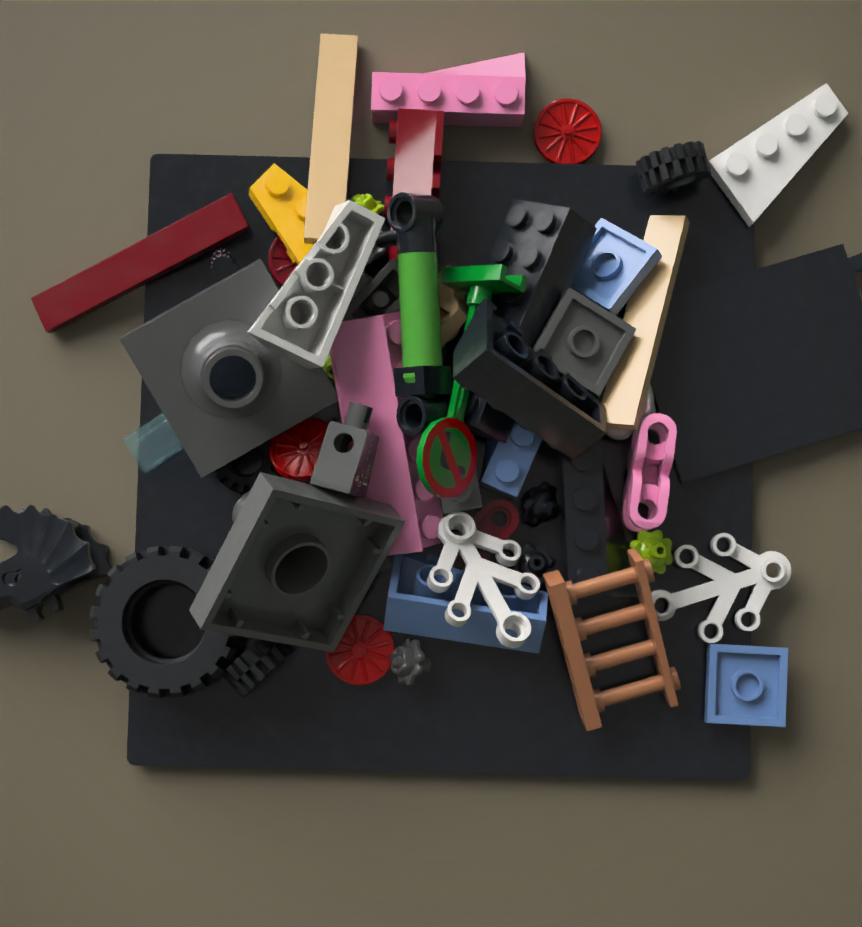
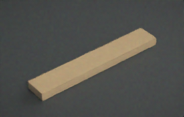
(331, 131)
(647, 312)

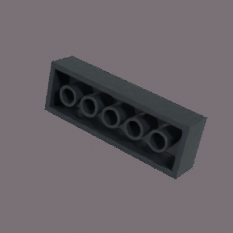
(548, 248)

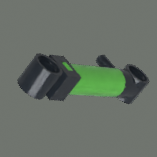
(422, 375)

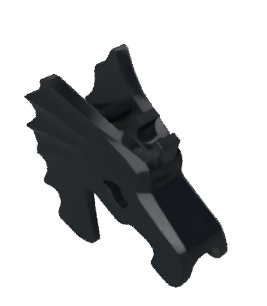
(50, 556)

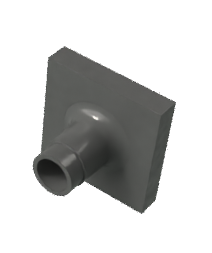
(184, 344)
(295, 563)

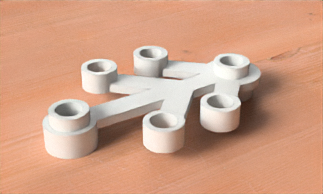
(483, 574)
(726, 584)

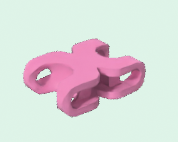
(648, 473)

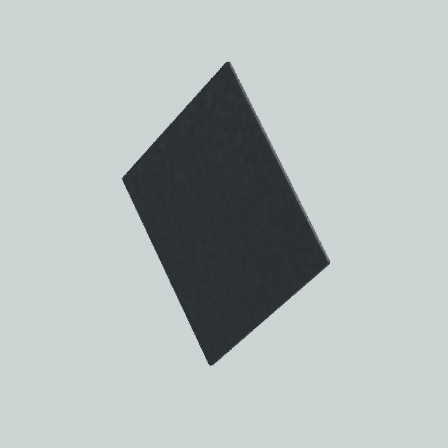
(477, 703)

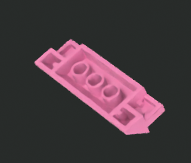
(364, 374)

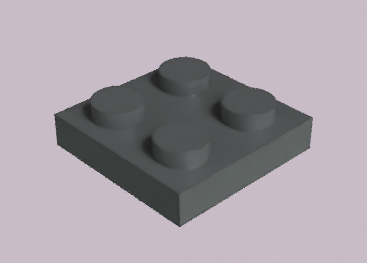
(584, 340)

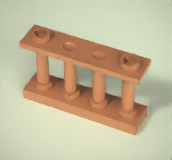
(574, 630)

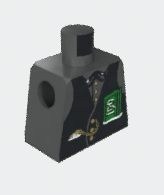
(346, 470)

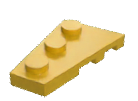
(283, 207)

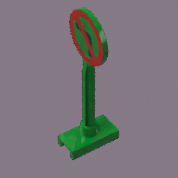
(447, 446)

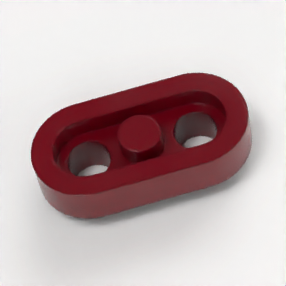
(484, 523)

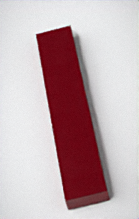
(140, 263)

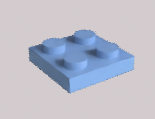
(614, 266)
(746, 685)

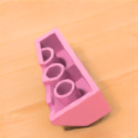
(470, 94)

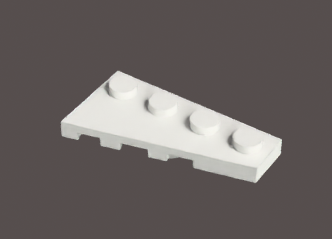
(770, 156)

